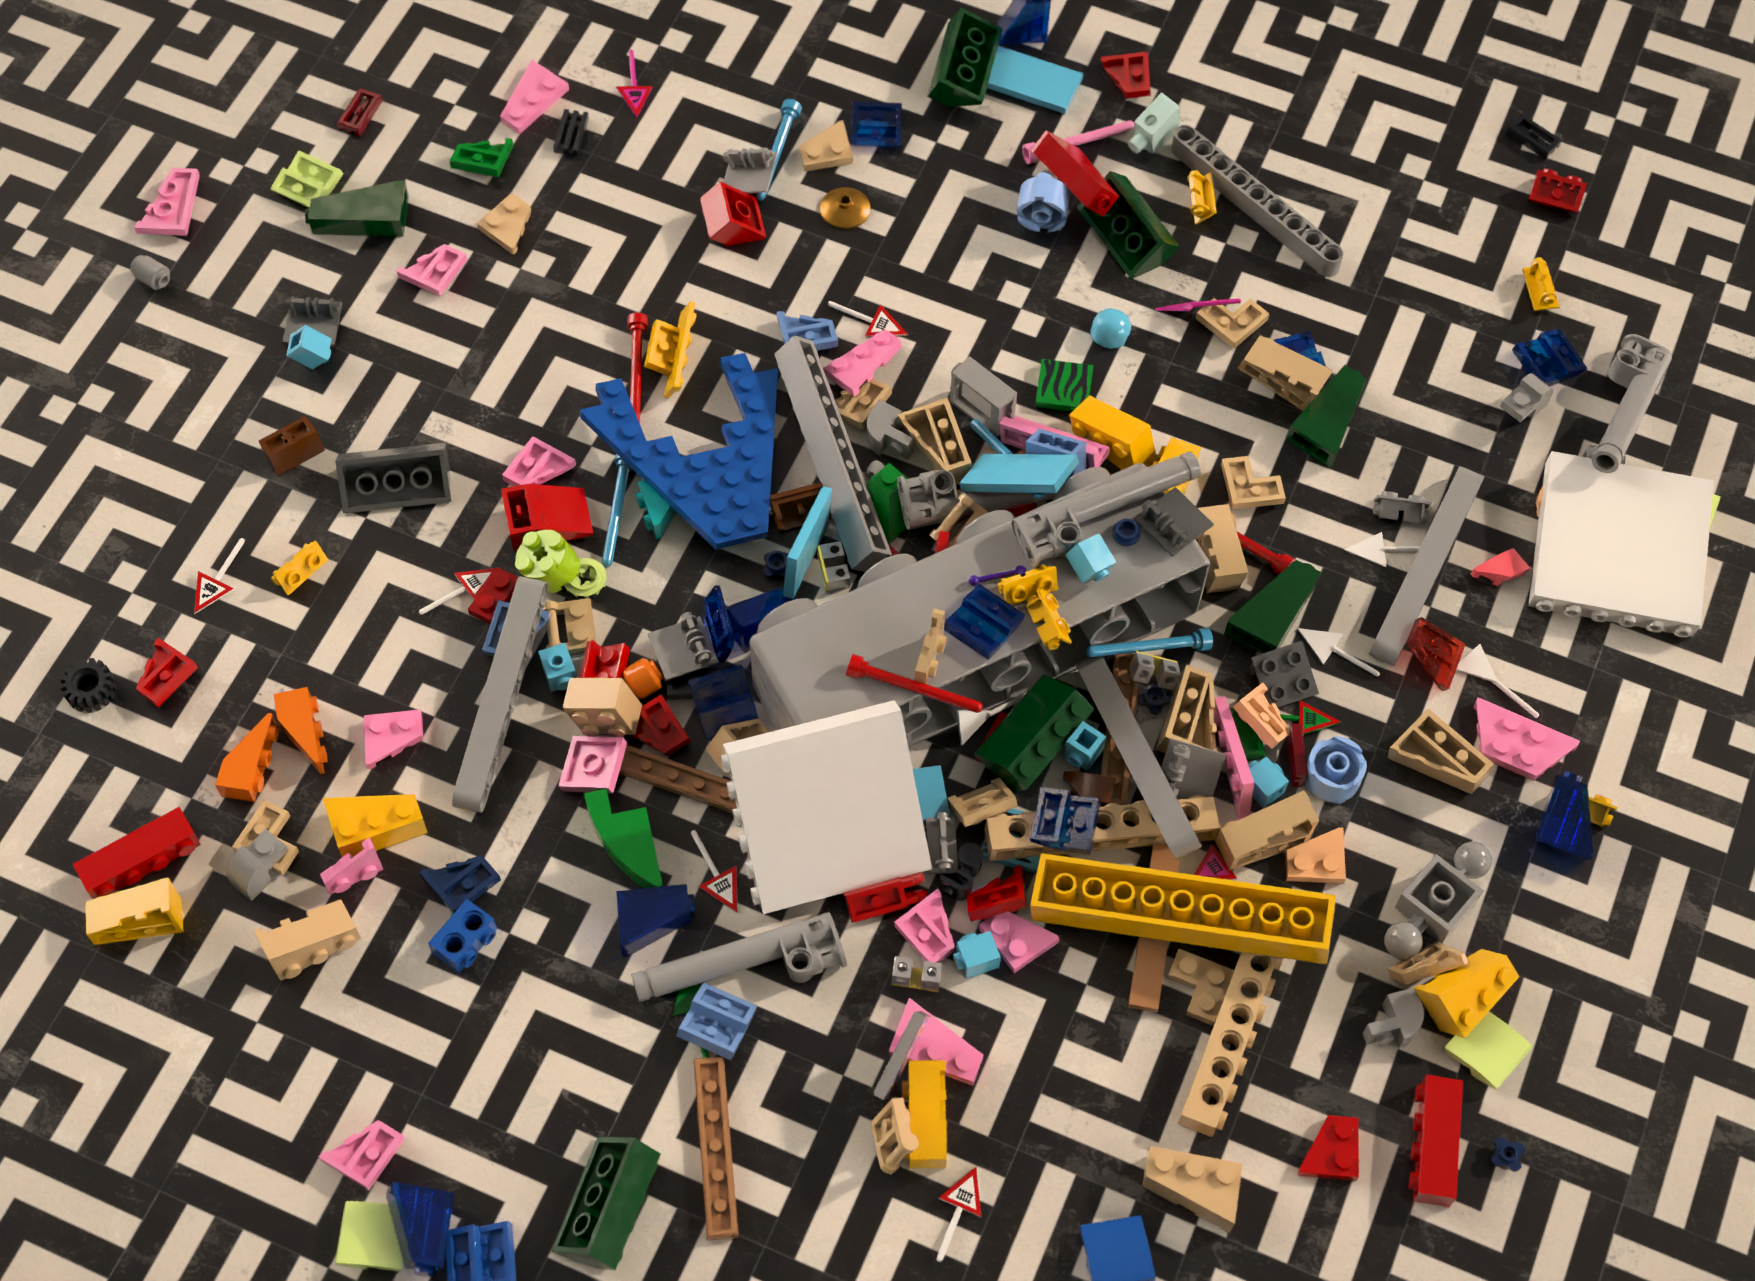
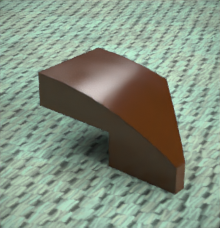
(1090, 785)

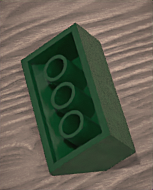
(965, 60)
(1131, 229)
(1033, 732)
(606, 1202)

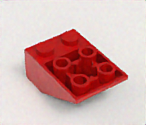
(546, 508)

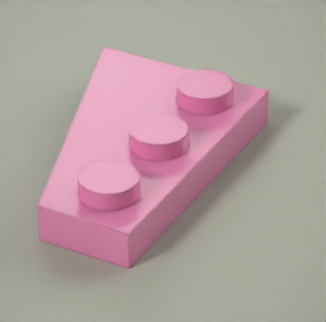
(532, 97)
(173, 206)
(861, 362)

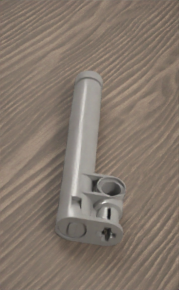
(1641, 374)
(931, 505)
(1044, 530)
(807, 941)

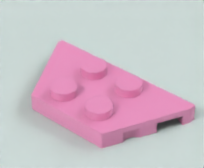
(1518, 741)

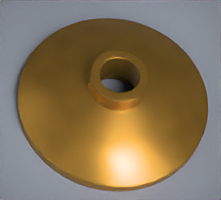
(845, 215)

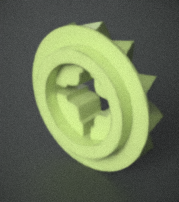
(597, 576)

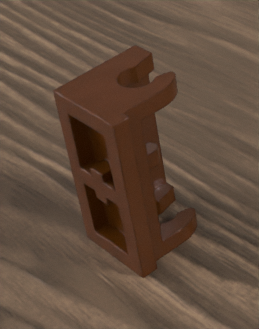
(291, 445)
(793, 506)

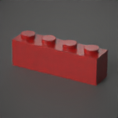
(137, 854)
(1437, 1141)

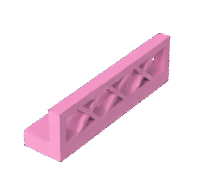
(1019, 430)

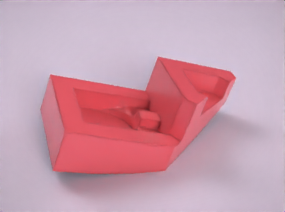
(1502, 567)

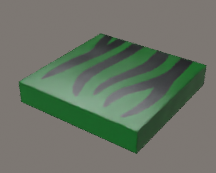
(1063, 384)

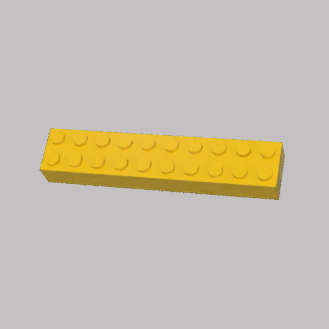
(1183, 908)

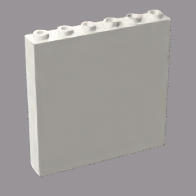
(1622, 545)
(826, 806)

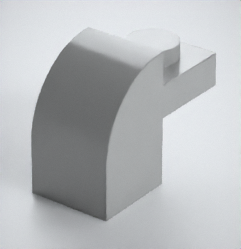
(1527, 398)
(884, 431)
(250, 865)
(1403, 1020)

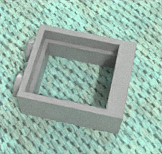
(981, 394)

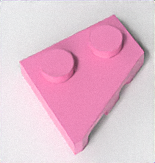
(435, 270)
(537, 464)
(390, 734)
(352, 869)
(927, 929)
(1018, 939)
(365, 1154)

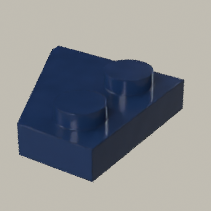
(461, 881)

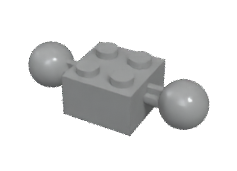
(1438, 899)

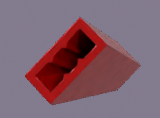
(1076, 172)

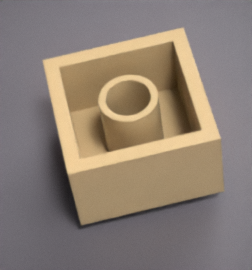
(602, 706)

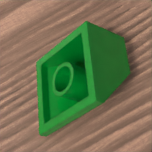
(886, 501)

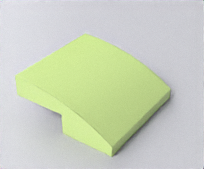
(306, 179)
(1489, 1050)
(368, 1237)

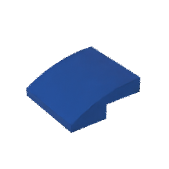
(1117, 1250)
(481, 1253)

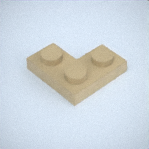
(1235, 326)
(1247, 491)
(273, 820)
(1207, 979)

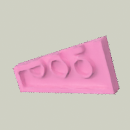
(1235, 762)

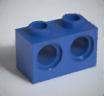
(456, 932)

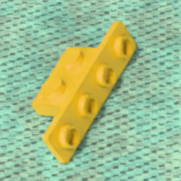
(668, 348)

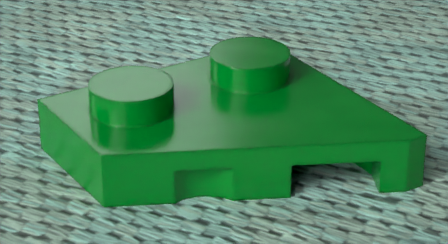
(481, 157)

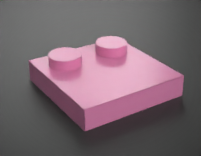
(592, 764)

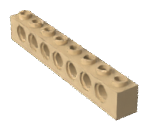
(1118, 835)
(1196, 1113)

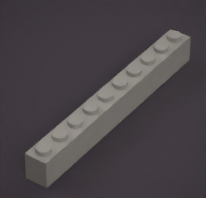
(832, 453)

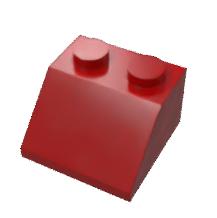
(732, 215)

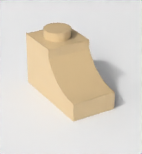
(732, 733)

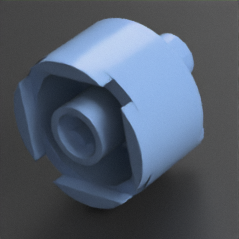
(1043, 203)
(1335, 769)

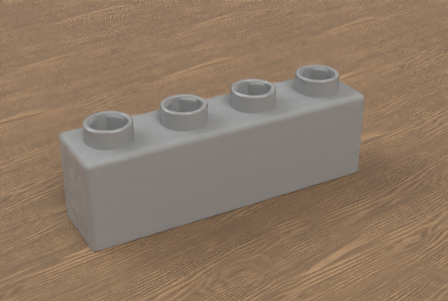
(806, 647)

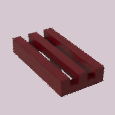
(363, 113)
(1297, 755)

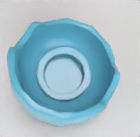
(1111, 328)

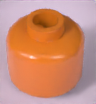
(643, 678)

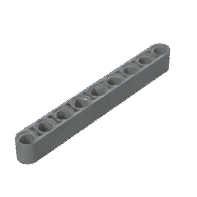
(1258, 201)
(1426, 566)
(500, 695)
(1139, 757)

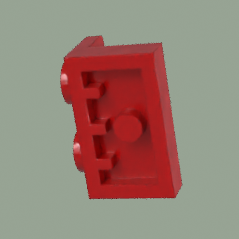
(1557, 191)
(604, 661)

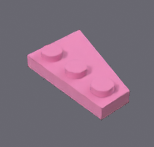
(941, 1043)

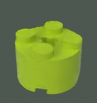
(547, 558)

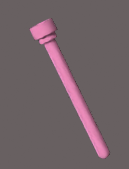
(1083, 138)

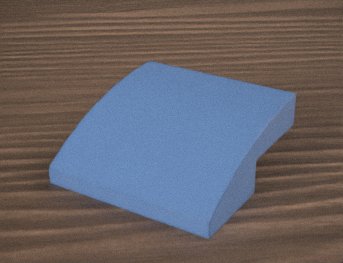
(716, 1021)

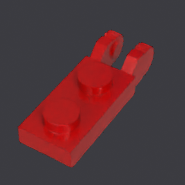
(883, 897)

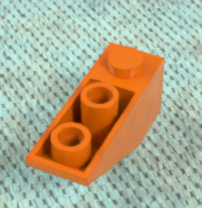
(297, 719)
(244, 766)

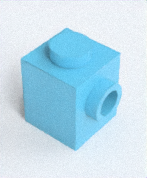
(309, 347)
(1091, 559)
(557, 666)
(1084, 746)
(1268, 781)
(976, 954)

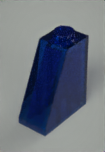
(1025, 22)
(748, 614)
(1566, 817)
(651, 914)
(421, 1225)

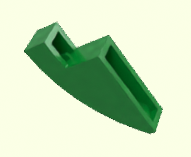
(626, 839)

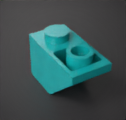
(657, 509)

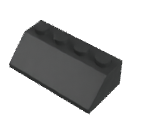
(394, 477)

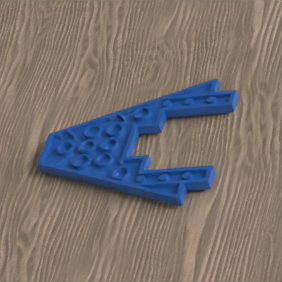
(716, 490)

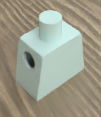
(1155, 125)

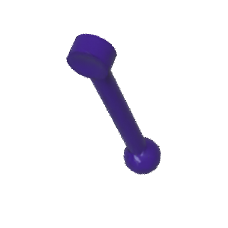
(975, 580)

